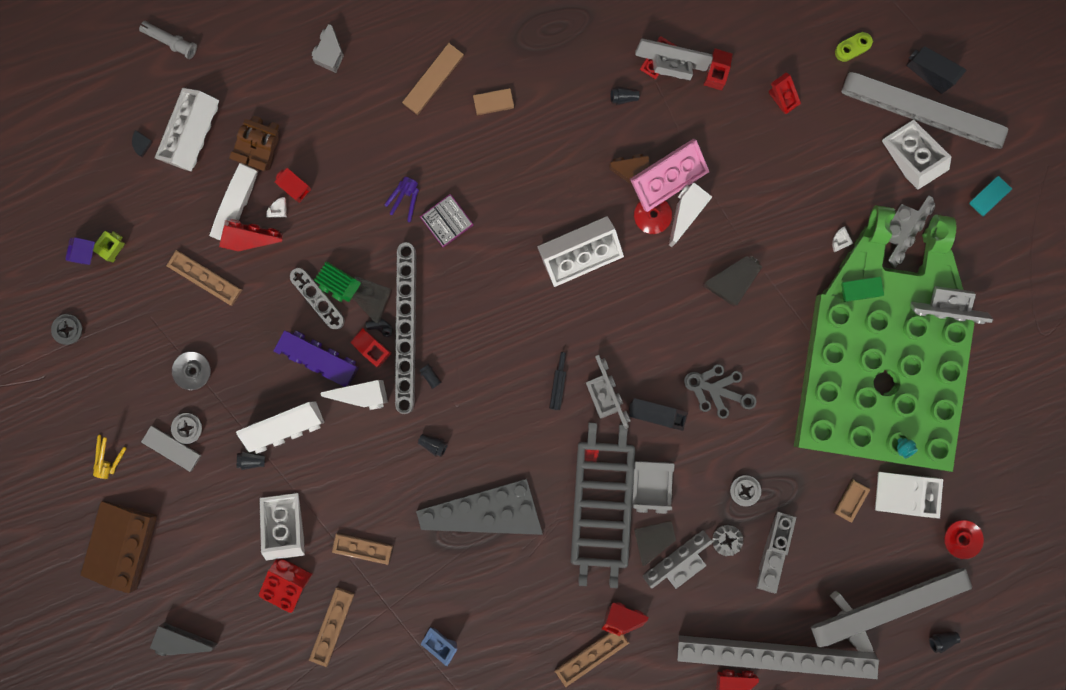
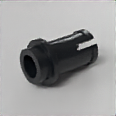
(430, 376)

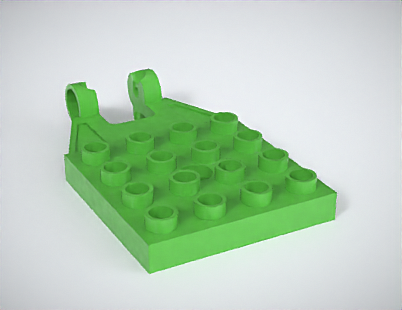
(866, 336)

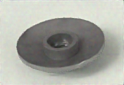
(182, 367)

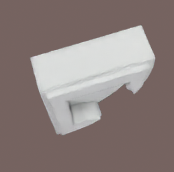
(277, 209)
(841, 239)

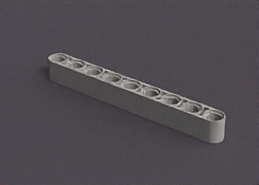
(924, 110)
(400, 320)
(891, 607)

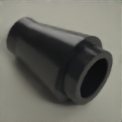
(623, 95)
(433, 445)
(249, 460)
(944, 641)

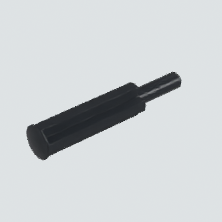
(558, 384)

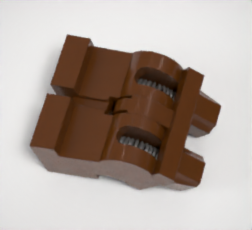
(253, 135)

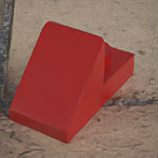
(784, 93)

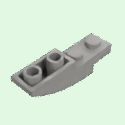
(775, 551)

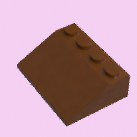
(118, 546)

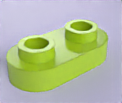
(854, 45)

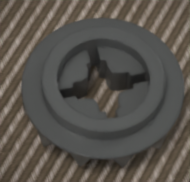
(61, 323)

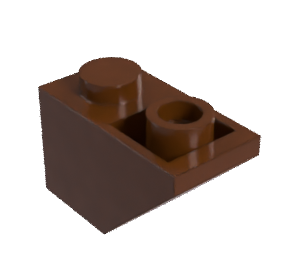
(629, 168)

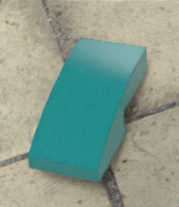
(990, 196)

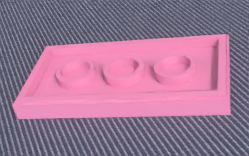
(670, 175)

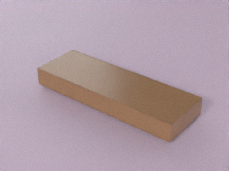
(362, 548)

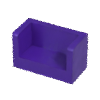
(79, 251)

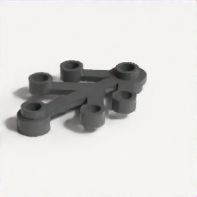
(717, 390)

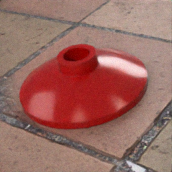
(653, 225)
(972, 541)

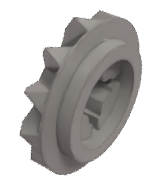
(182, 436)
(754, 491)
(719, 537)

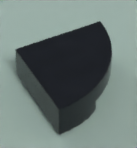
(140, 143)

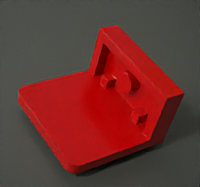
(284, 584)

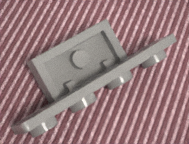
(672, 59)
(906, 226)
(952, 303)
(604, 395)
(680, 564)

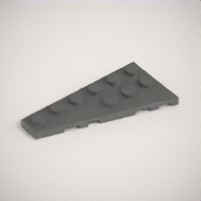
(490, 511)

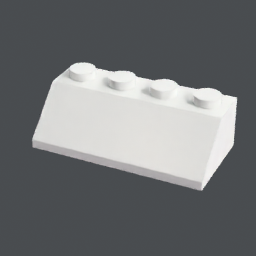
(187, 129)
(581, 251)
(280, 427)

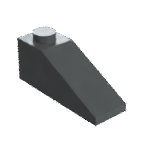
(174, 641)

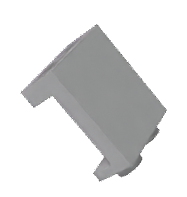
(652, 486)

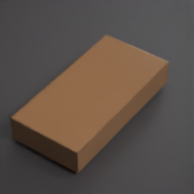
(493, 101)
(851, 501)

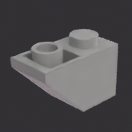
(328, 52)

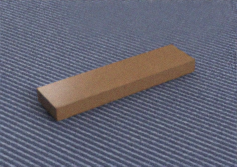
(433, 79)
(204, 277)
(331, 626)
(590, 657)

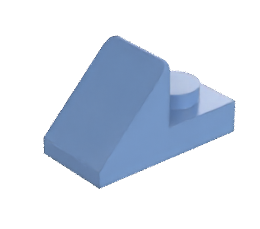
(439, 646)

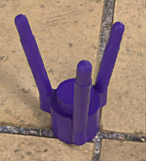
(406, 187)

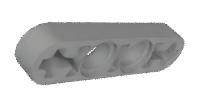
(315, 300)

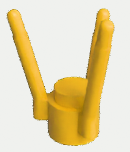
(102, 468)

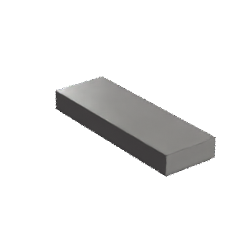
(171, 448)

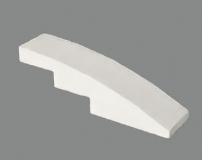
(235, 198)
(859, 641)

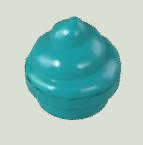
(906, 447)

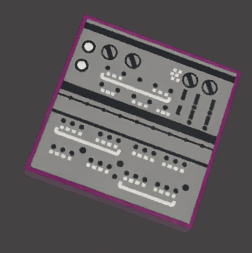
(446, 221)

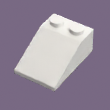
(917, 154)
(690, 205)
(365, 395)
(281, 527)

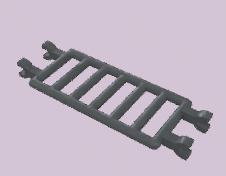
(579, 503)

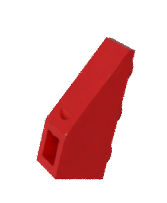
(243, 237)

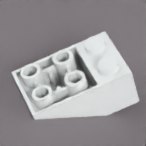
(909, 494)

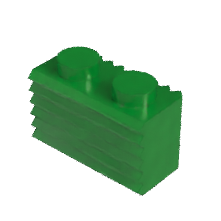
(337, 281)

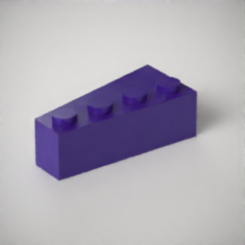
(316, 358)

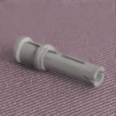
(175, 42)

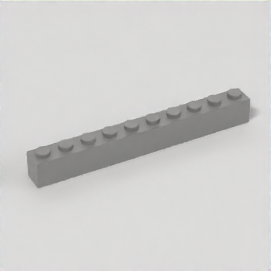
(778, 657)

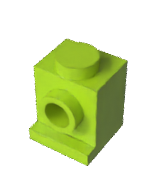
(102, 246)

